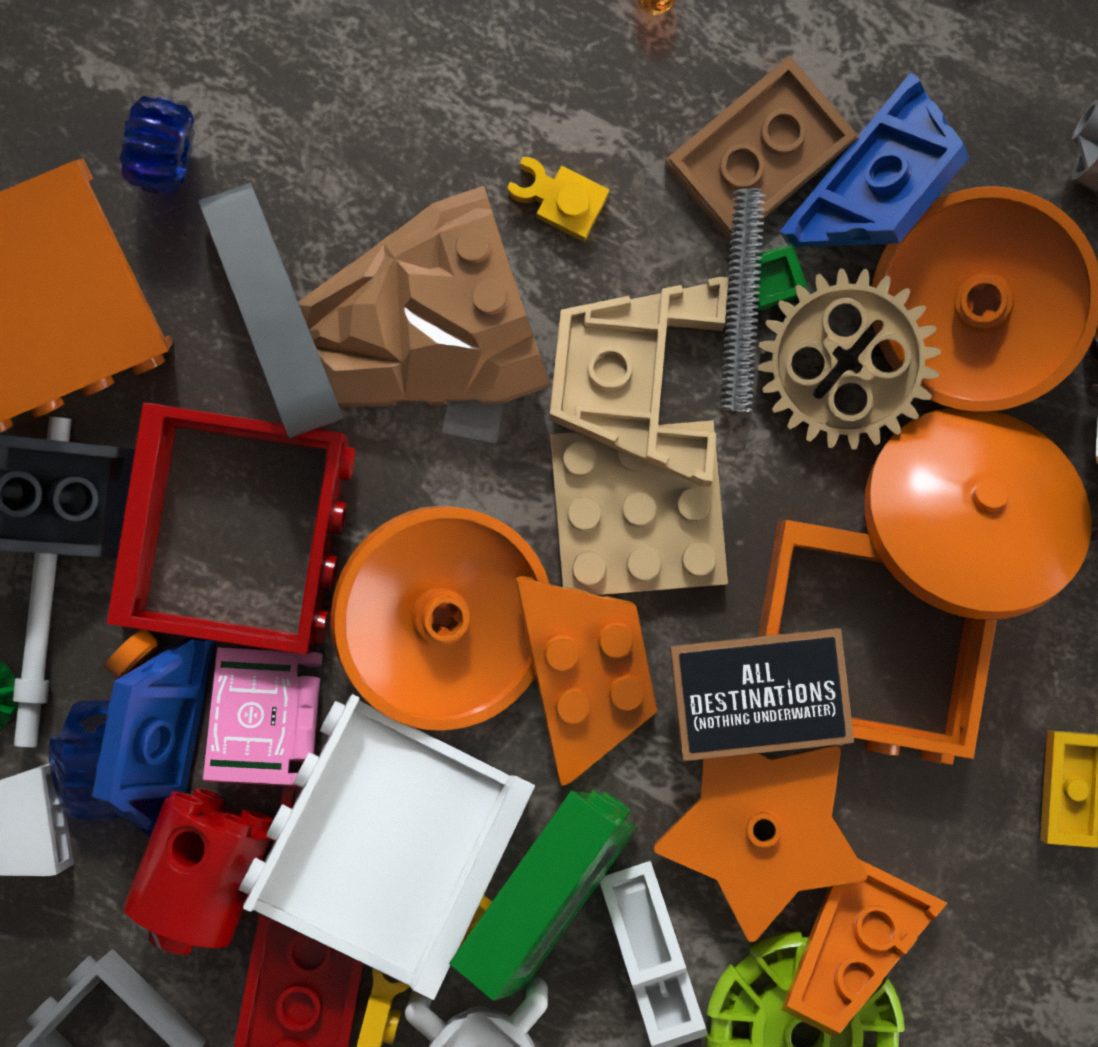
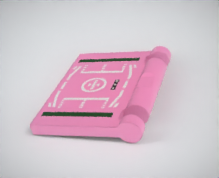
(260, 716)

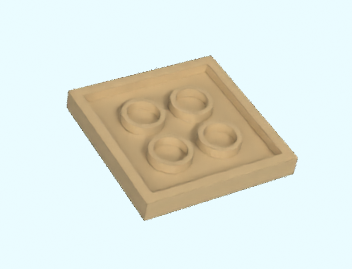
(634, 523)

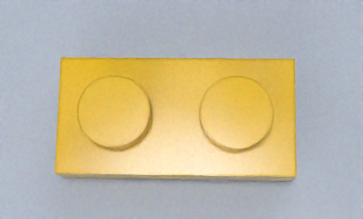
(1070, 789)

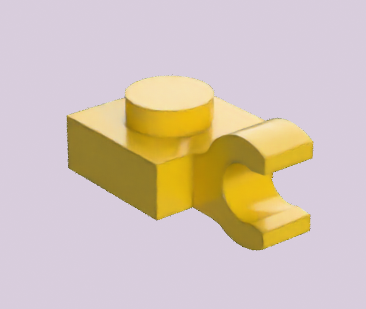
(380, 1018)

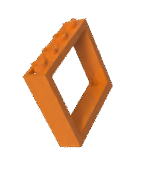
(971, 664)

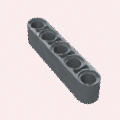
(270, 310)

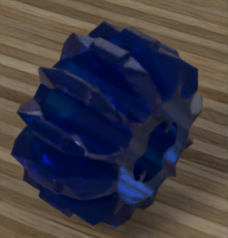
(157, 144)

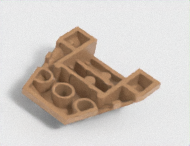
(428, 315)

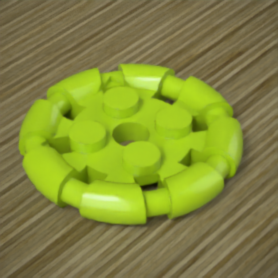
(769, 1025)

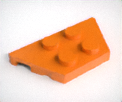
(587, 671)

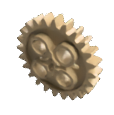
(886, 391)

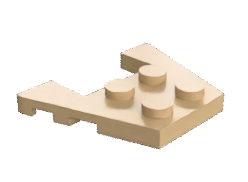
(613, 373)

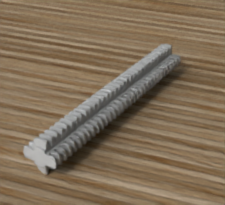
(742, 300)

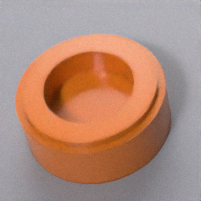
(132, 654)

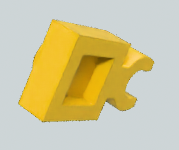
(567, 201)

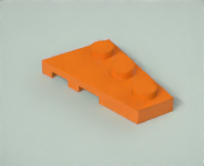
(855, 945)

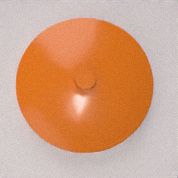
(1005, 289)
(977, 513)
(436, 618)

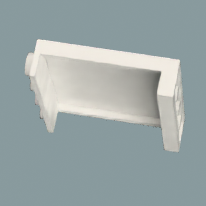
(387, 845)

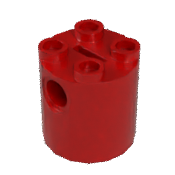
(194, 871)

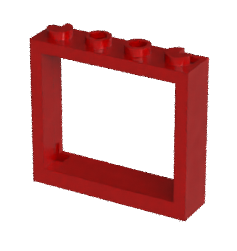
(144, 516)

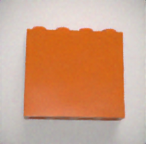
(66, 297)

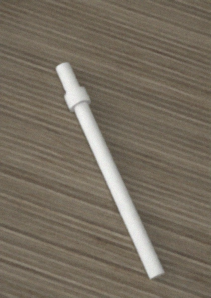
(31, 688)

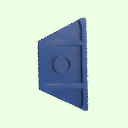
(882, 177)
(152, 732)

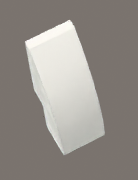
(652, 956)

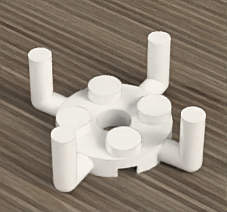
(479, 1024)

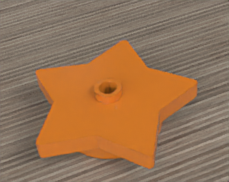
(756, 874)

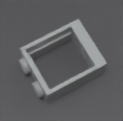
(128, 986)

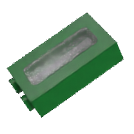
(544, 893)

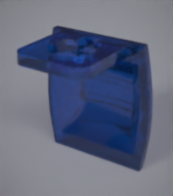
(74, 762)

